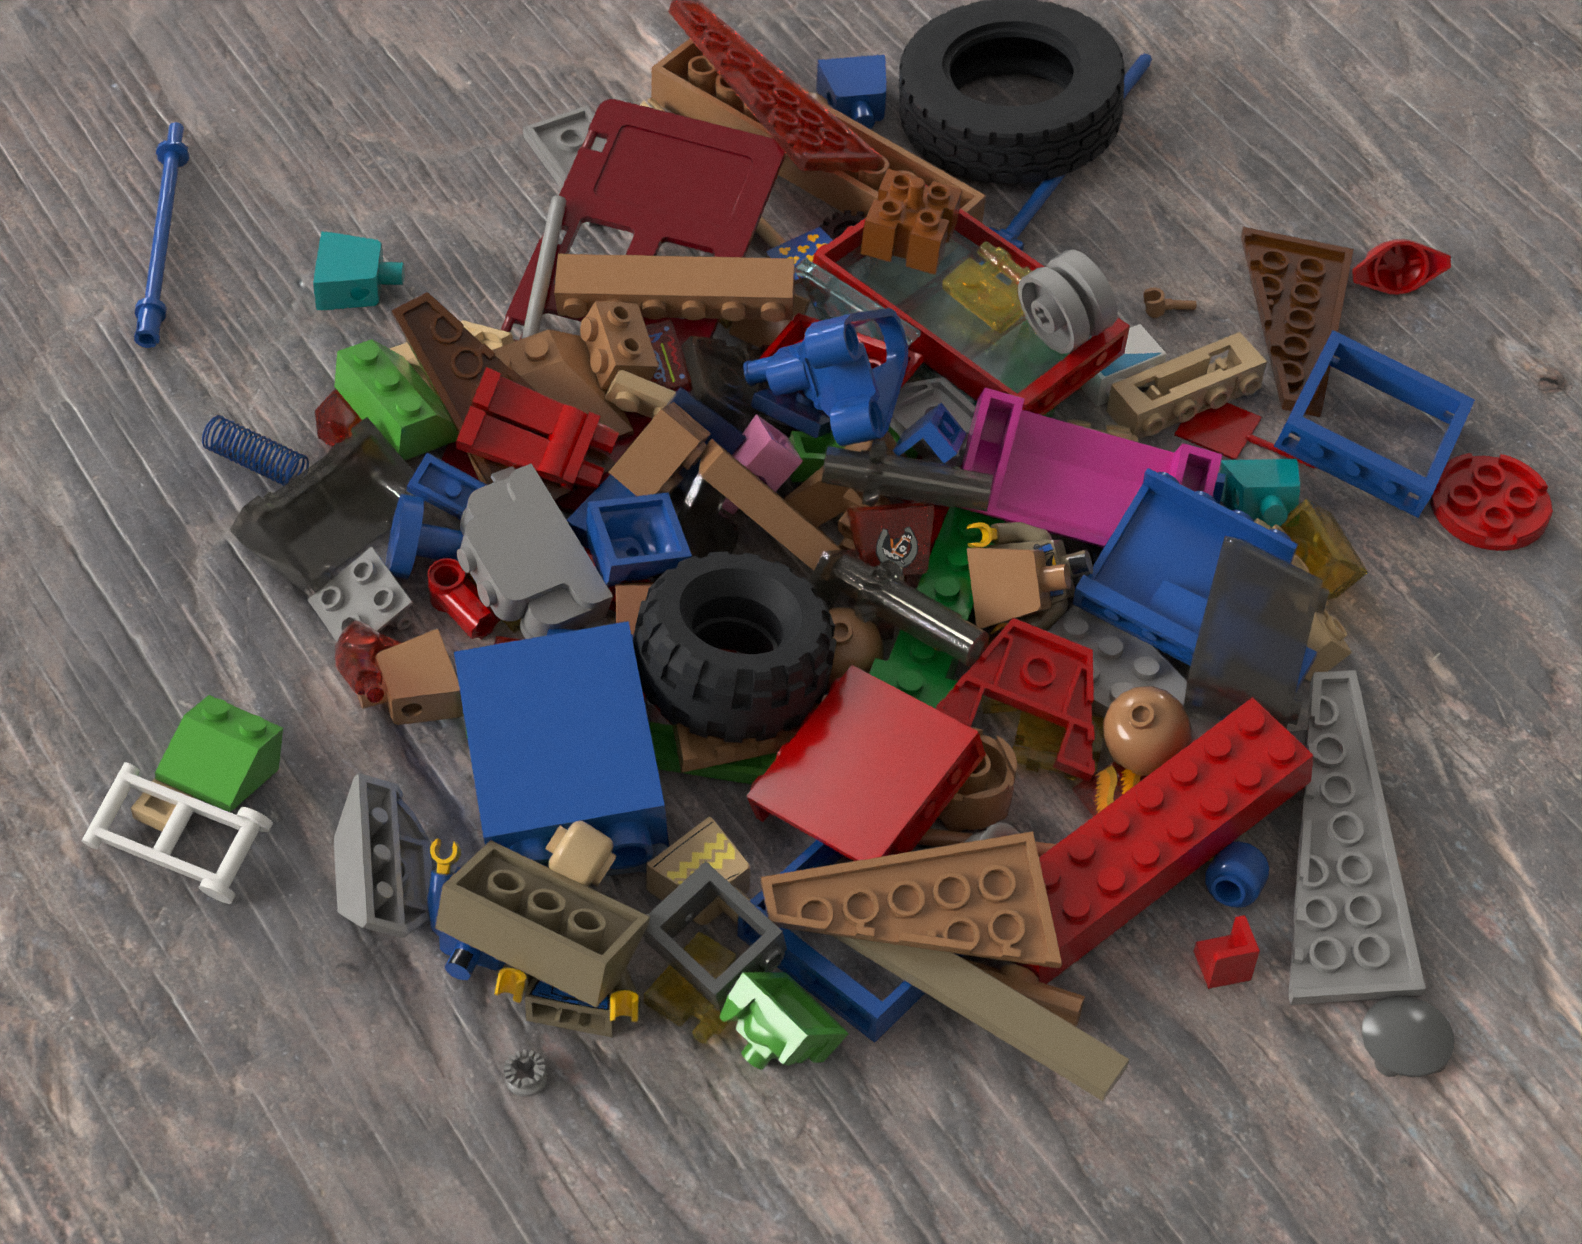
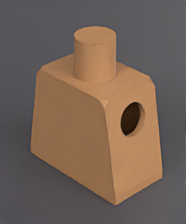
(1012, 583)
(418, 681)

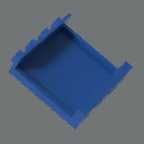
(1168, 537)

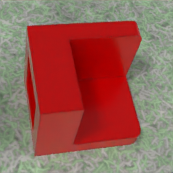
(1229, 957)

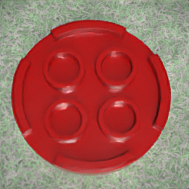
(1492, 502)

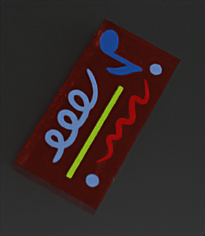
(672, 366)

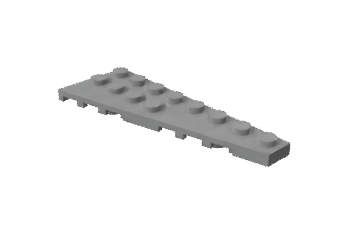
(1350, 898)

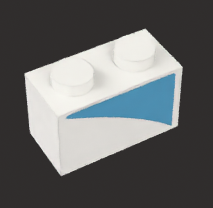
(1140, 355)

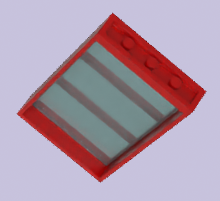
(959, 341)

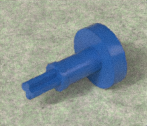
(413, 538)

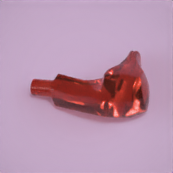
(356, 658)

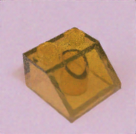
(1324, 547)

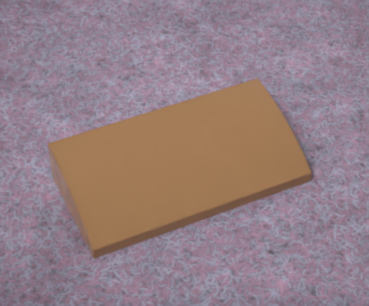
(764, 505)

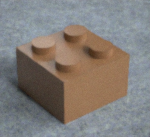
(660, 453)

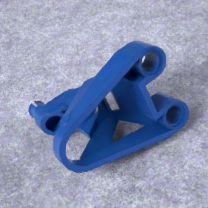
(838, 374)

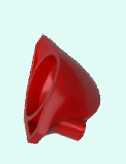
(1400, 266)

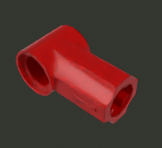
(459, 599)

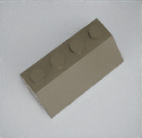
(541, 922)

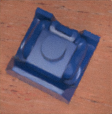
(635, 537)

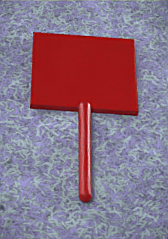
(1226, 431)

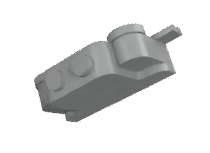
(529, 557)

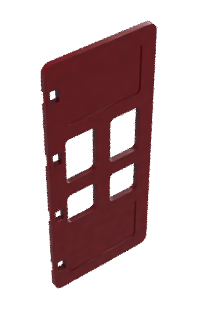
(664, 184)

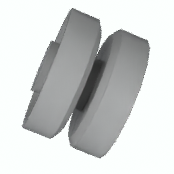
(1067, 301)

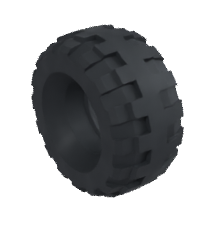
(742, 608)

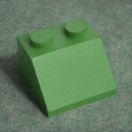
(221, 753)

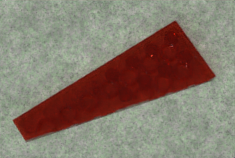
(790, 115)

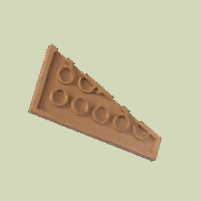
(951, 898)

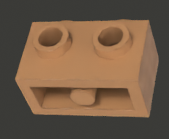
(617, 342)

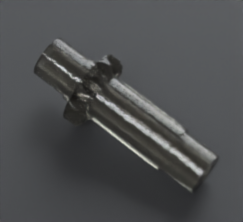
(905, 478)
(885, 595)

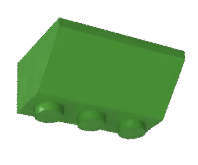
(393, 397)

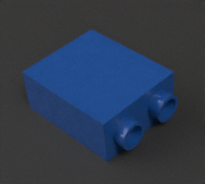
(561, 741)

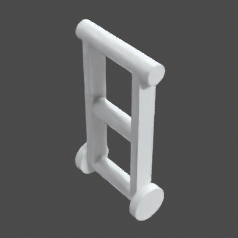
(214, 885)

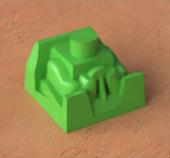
(780, 1020)

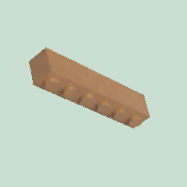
(678, 286)

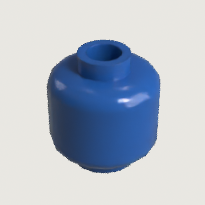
(1237, 874)

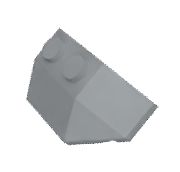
(381, 860)

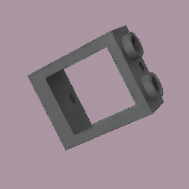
(688, 902)

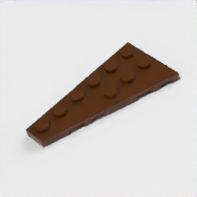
(1299, 303)
(455, 367)

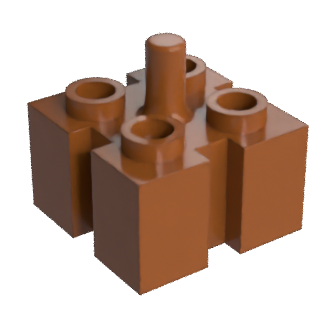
(911, 221)

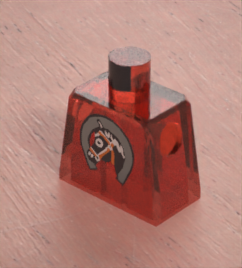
(894, 533)

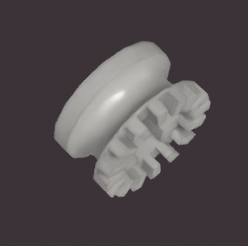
(525, 1060)

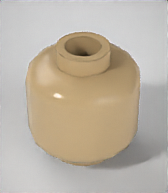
(581, 853)

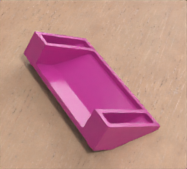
(1067, 474)

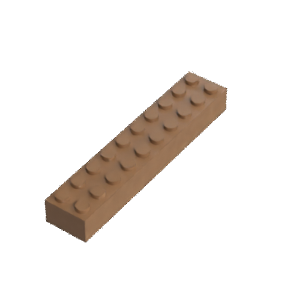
(695, 89)

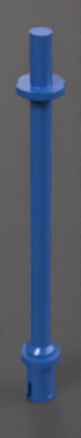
(151, 310)

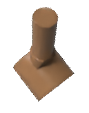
(1157, 304)

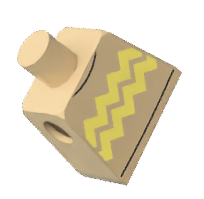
(683, 857)

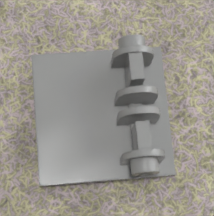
(363, 593)

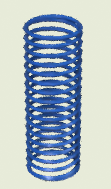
(289, 468)

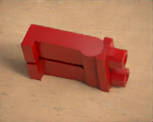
(526, 427)

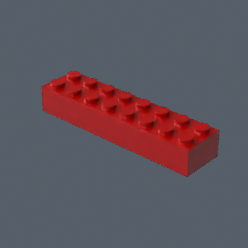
(1168, 828)

